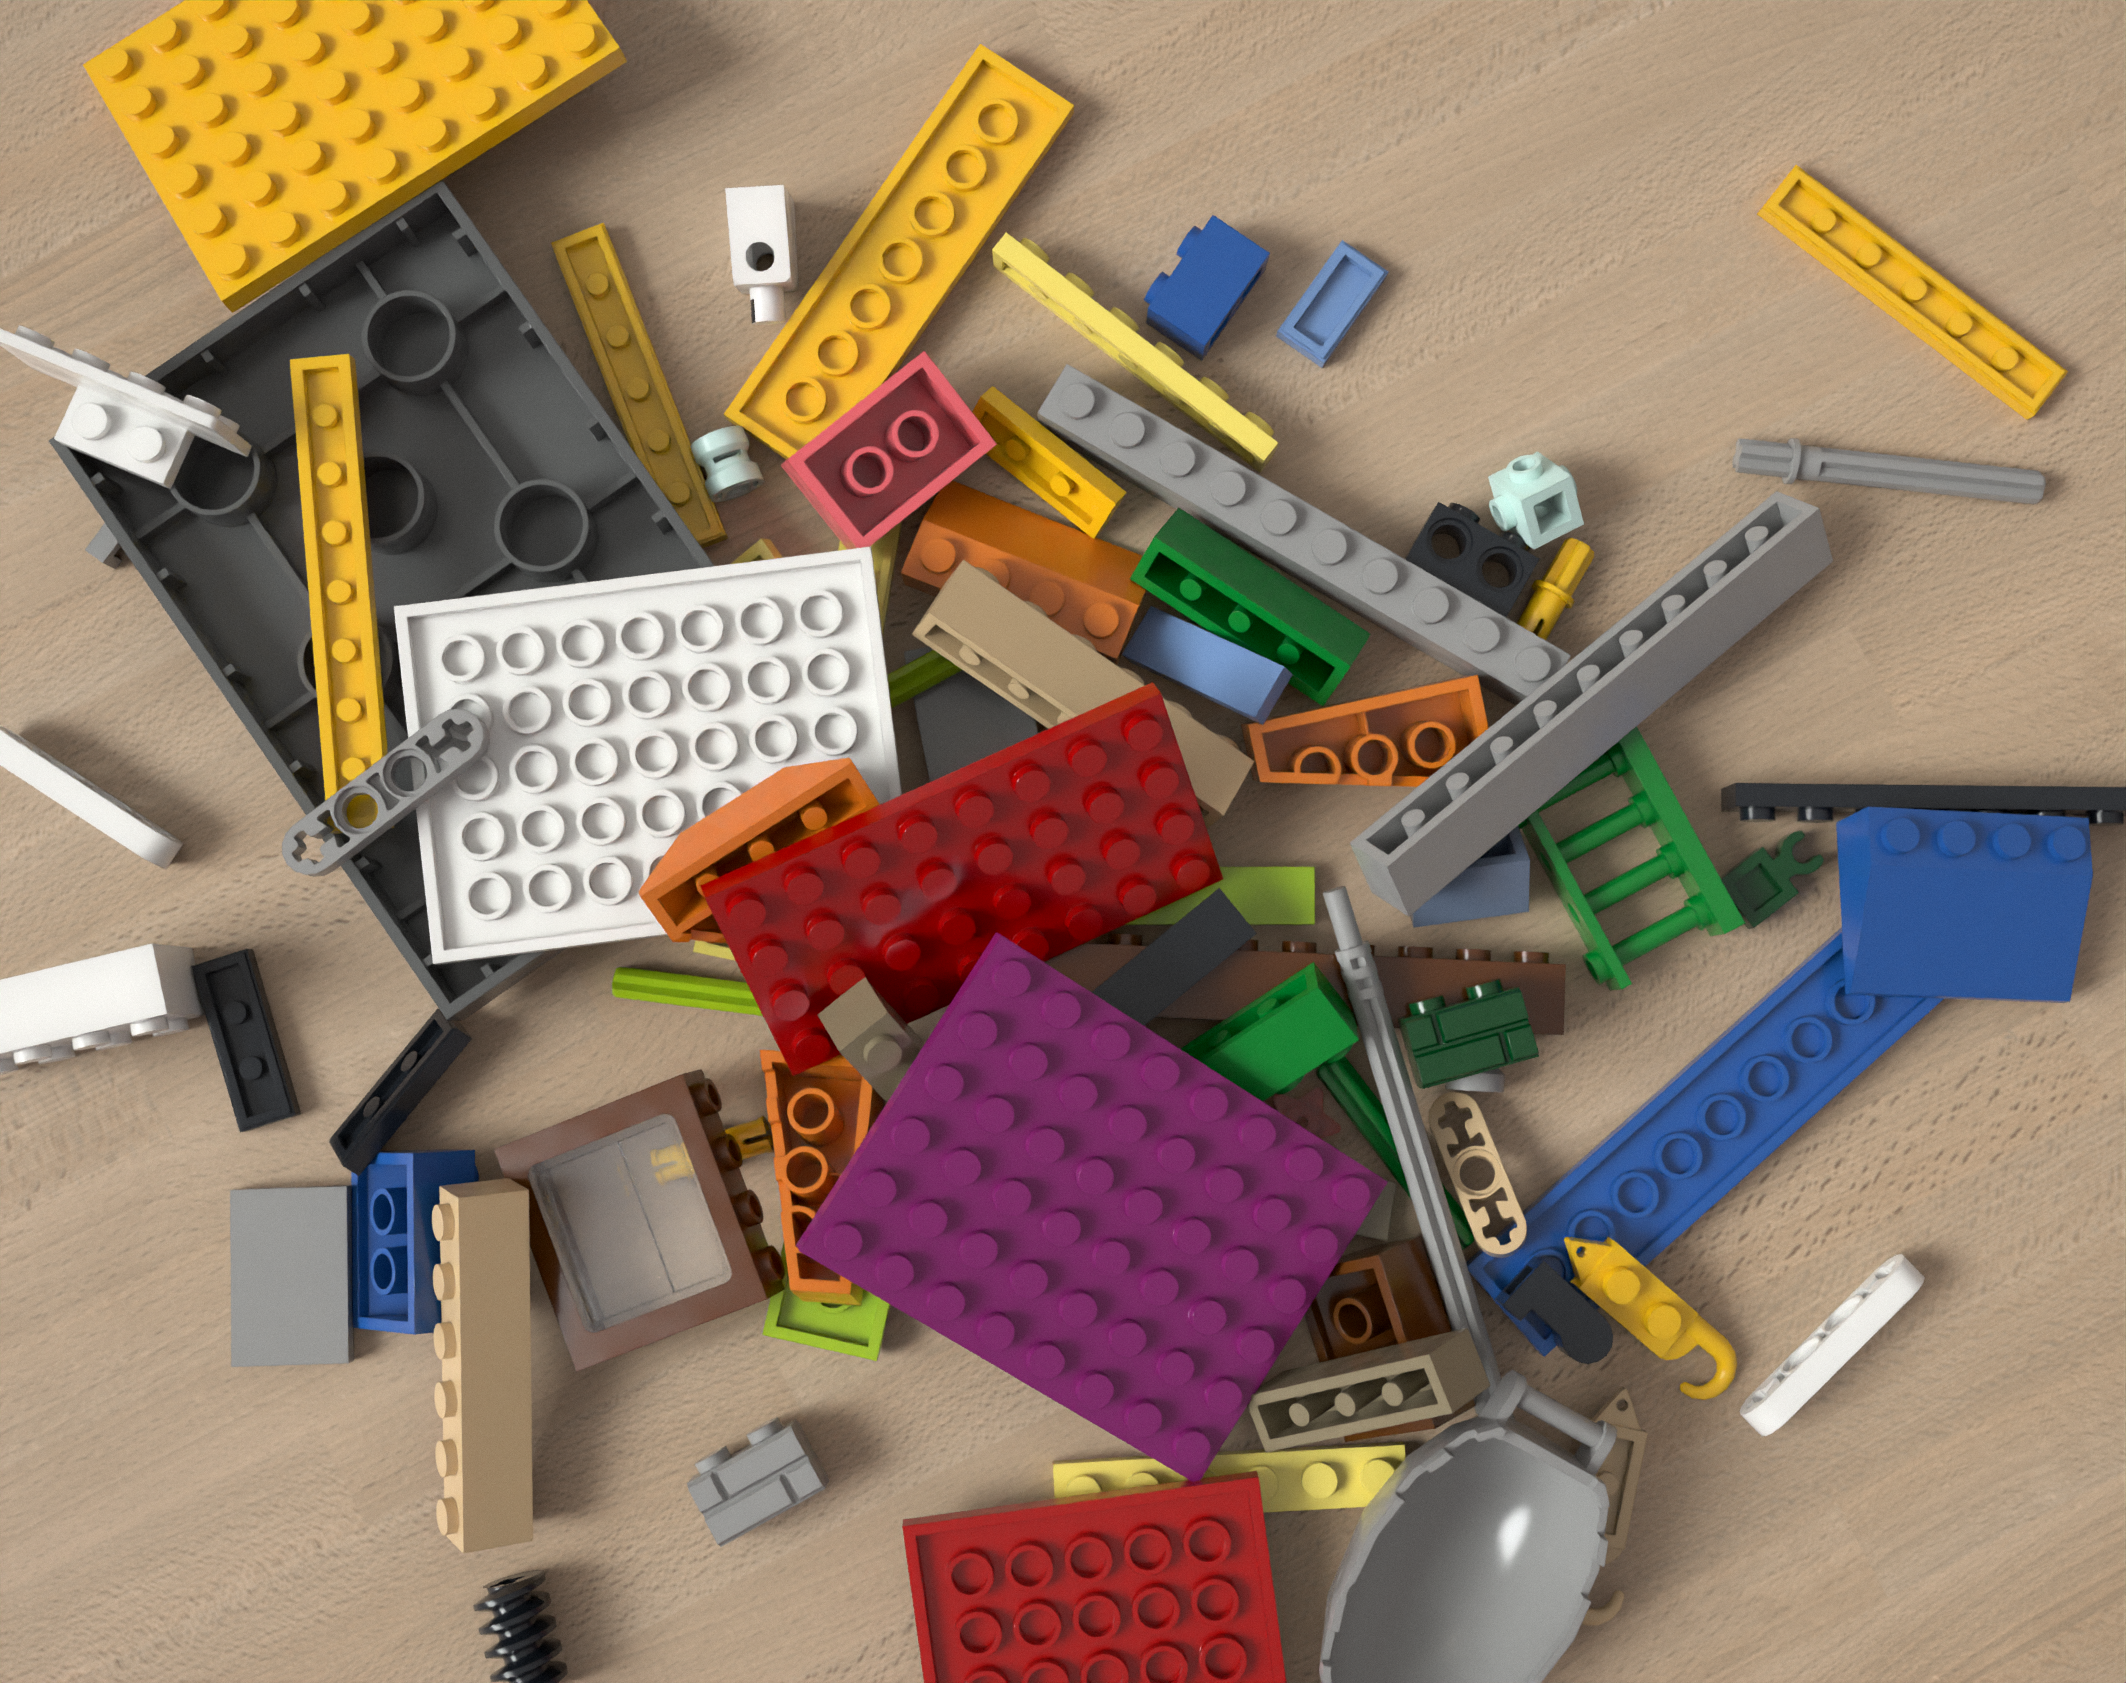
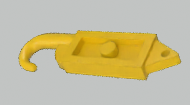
(1649, 1310)

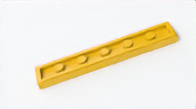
(1912, 293)
(636, 377)

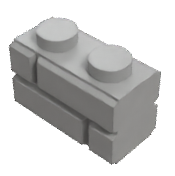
(757, 1481)

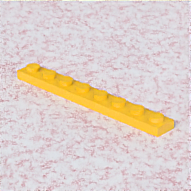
(339, 575)

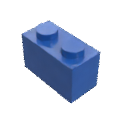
(1205, 287)

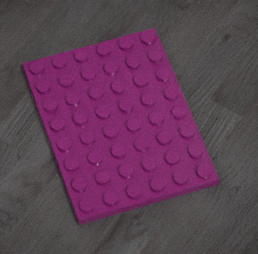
(1092, 1210)

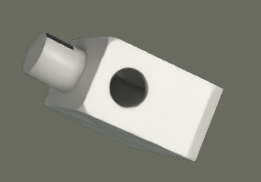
(762, 224)

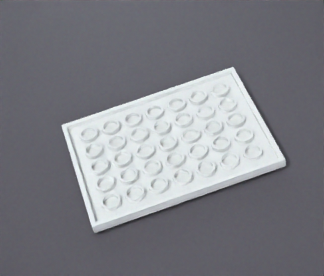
(623, 725)

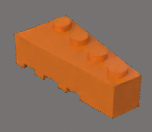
(1371, 739)

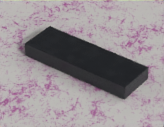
(1177, 959)
(246, 1040)
(398, 1091)

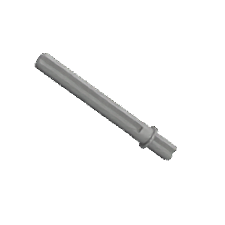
(1887, 471)

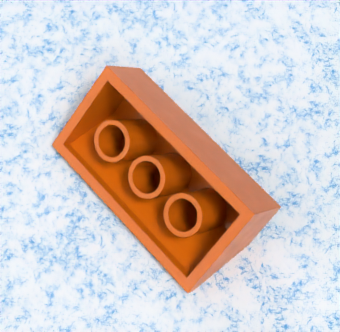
(1062, 570)

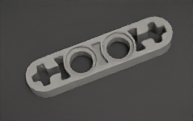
(381, 785)

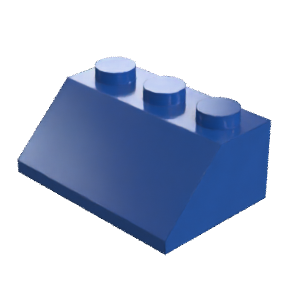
(395, 1237)

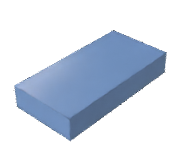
(1332, 304)

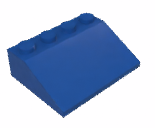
(1962, 903)

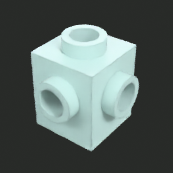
(1535, 500)

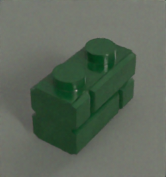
(1467, 1035)

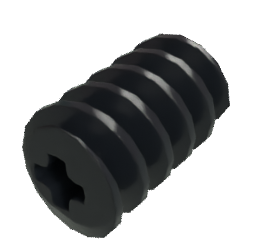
(521, 1630)

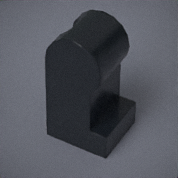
(1574, 1323)

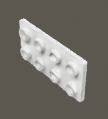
(124, 418)

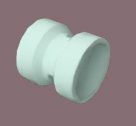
(727, 463)

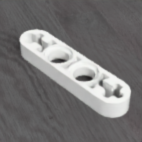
(87, 800)
(1831, 1345)

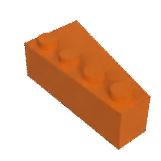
(815, 1133)

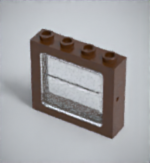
(642, 1219)

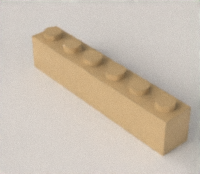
(1061, 674)
(484, 1364)

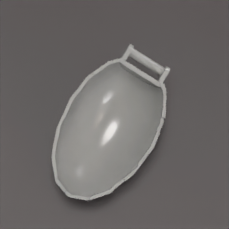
(1474, 1552)

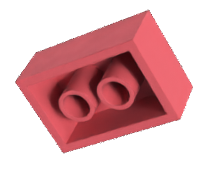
(889, 454)

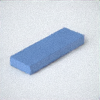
(1207, 665)

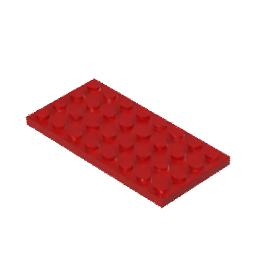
(1023, 844)

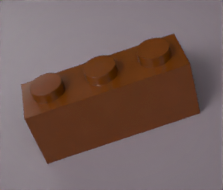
(1376, 1302)

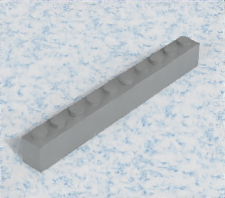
(1298, 538)
(1591, 703)

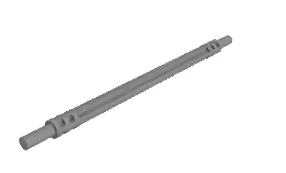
(1409, 1133)

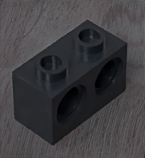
(1476, 547)

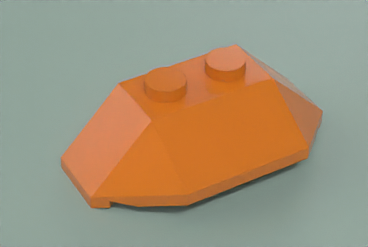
(751, 826)

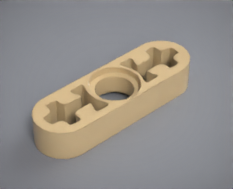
(1476, 1128)

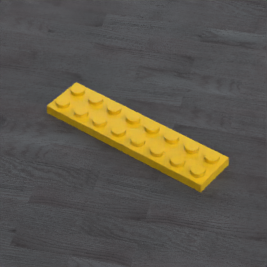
(903, 253)

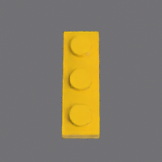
(1047, 464)

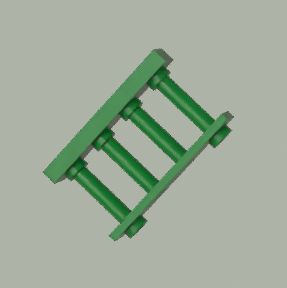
(1679, 856)

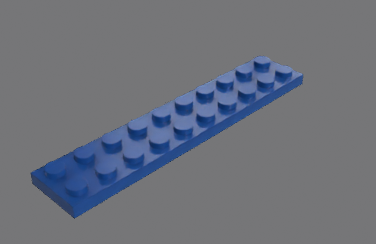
(1708, 1125)

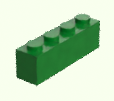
(1249, 604)
(1280, 1035)

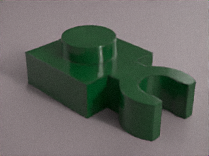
(1762, 883)

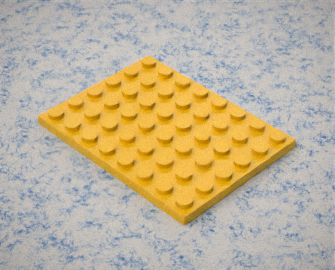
(318, 117)

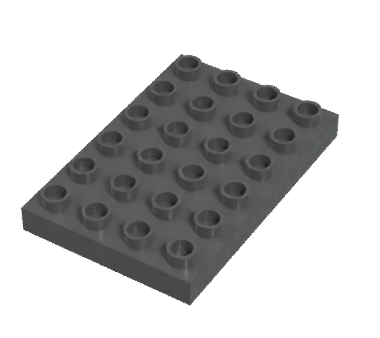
(478, 479)

